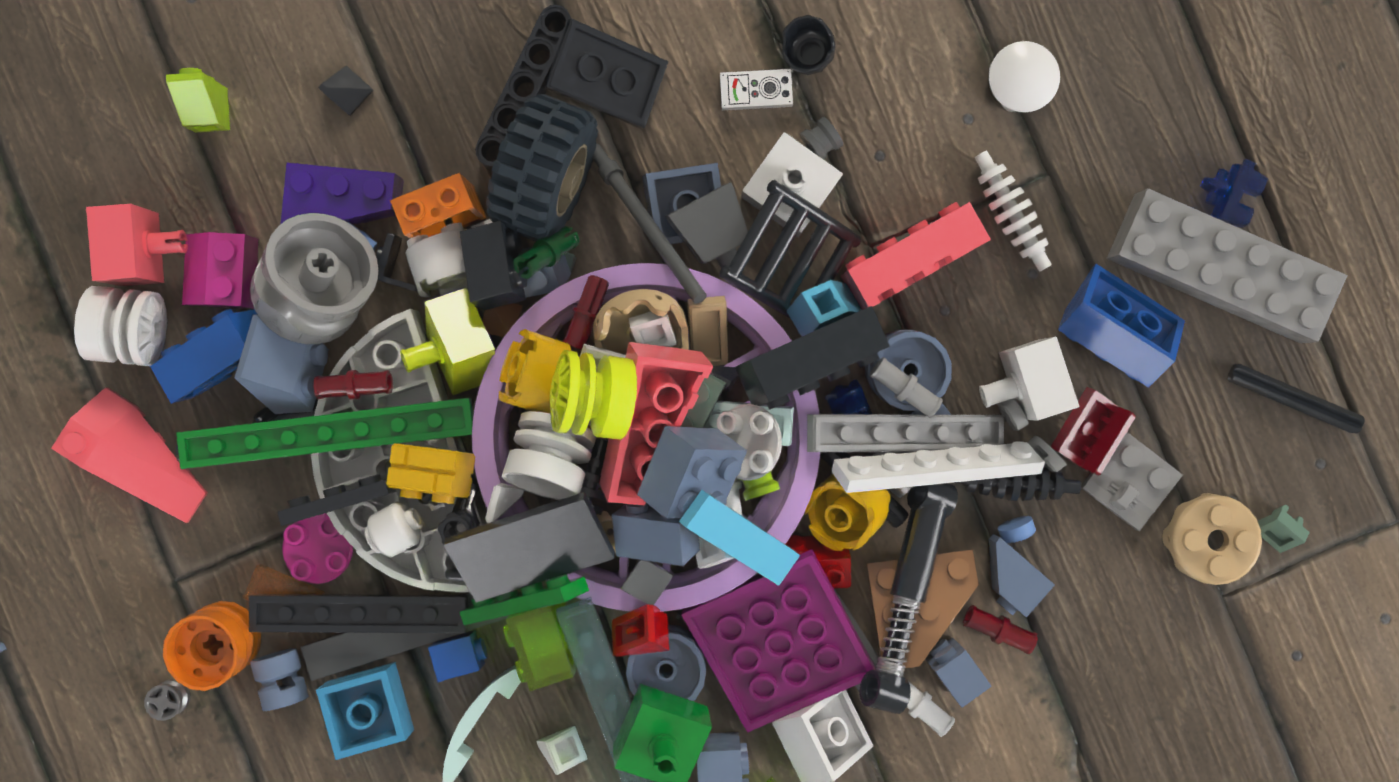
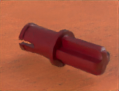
(586, 311)

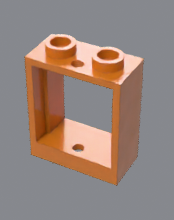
(428, 207)

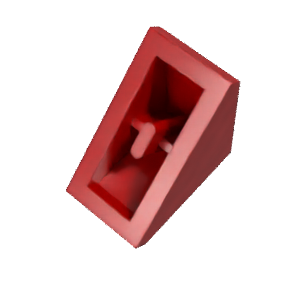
(640, 632)

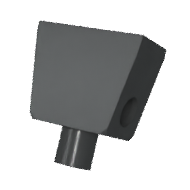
(711, 225)

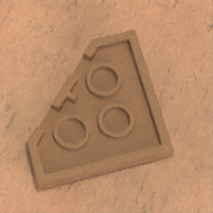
(949, 589)

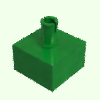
(661, 736)

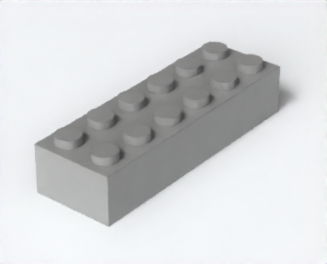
(1226, 267)

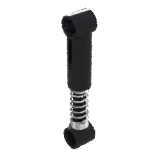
(930, 506)

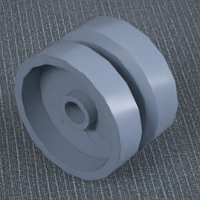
(929, 363)
(687, 665)

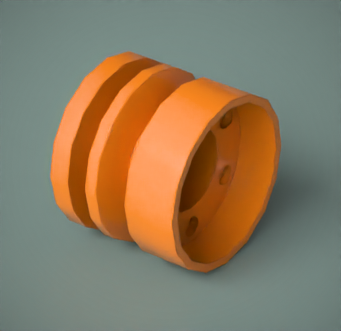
(210, 646)

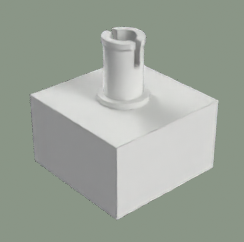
(798, 170)
(1034, 379)

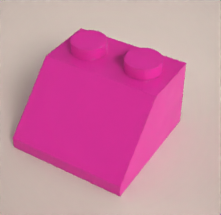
(219, 270)

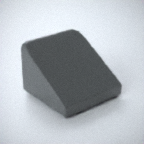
(647, 581)

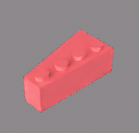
(915, 256)
(665, 393)

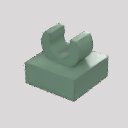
(1282, 530)

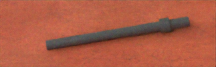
(613, 175)

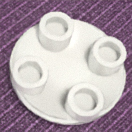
(1024, 77)
(757, 433)

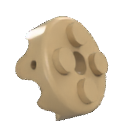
(612, 324)
(1189, 533)

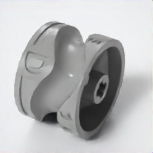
(313, 278)

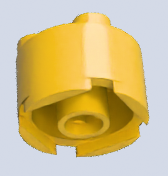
(530, 371)
(844, 518)

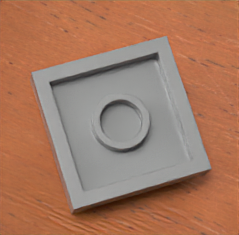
(1132, 482)

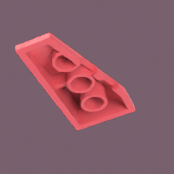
(123, 449)

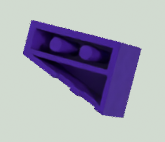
(339, 192)

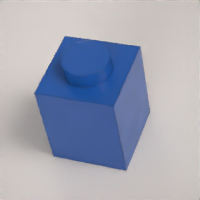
(457, 655)

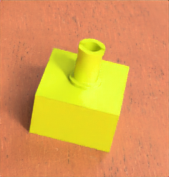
(454, 341)

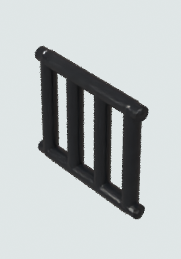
(802, 210)

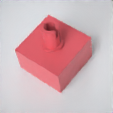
(129, 245)

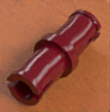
(353, 384)
(1000, 629)

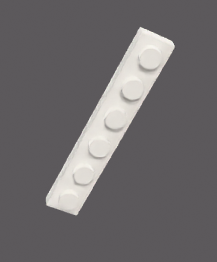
(936, 466)

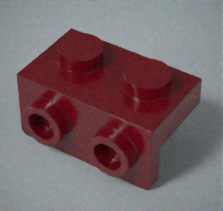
(1092, 432)

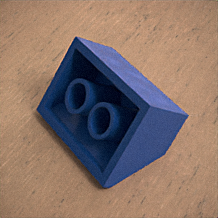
(1123, 326)

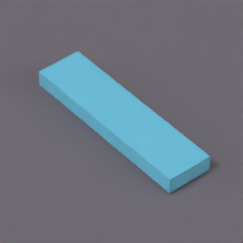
(739, 537)

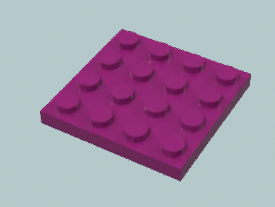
(779, 643)

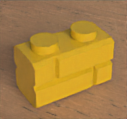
(430, 471)

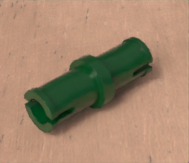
(546, 252)

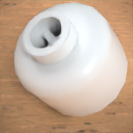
(393, 529)

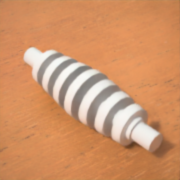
(992, 173)

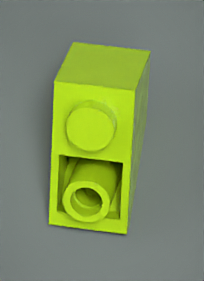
(199, 100)

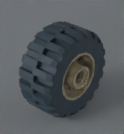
(542, 167)

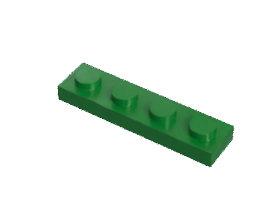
(531, 597)

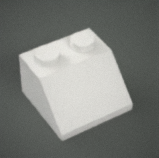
(823, 738)

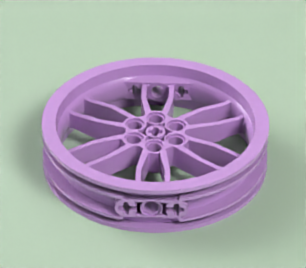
(776, 511)

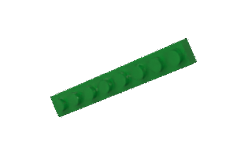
(325, 433)

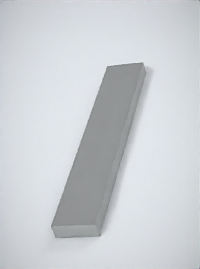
(901, 432)

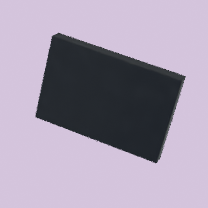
(606, 74)

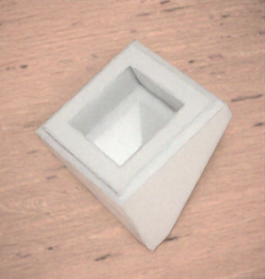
(501, 500)
(562, 749)

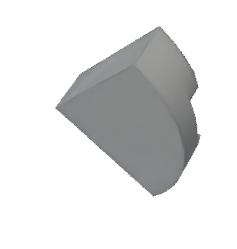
(1052, 460)

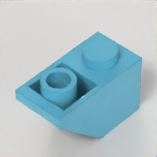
(822, 306)

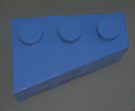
(204, 358)

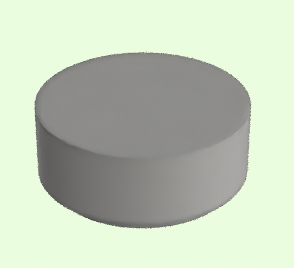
(1013, 414)

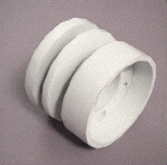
(120, 326)
(548, 458)

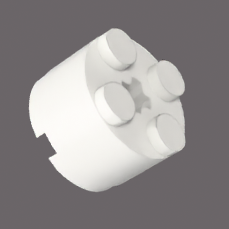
(438, 261)

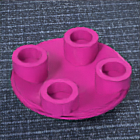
(315, 550)

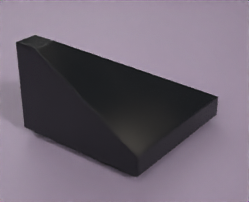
(346, 90)
(726, 374)

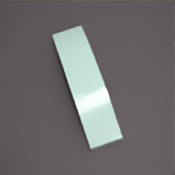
(458, 752)

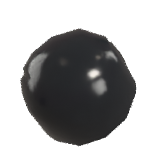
(808, 45)

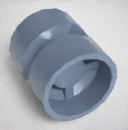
(274, 667)

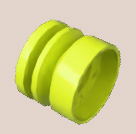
(594, 395)

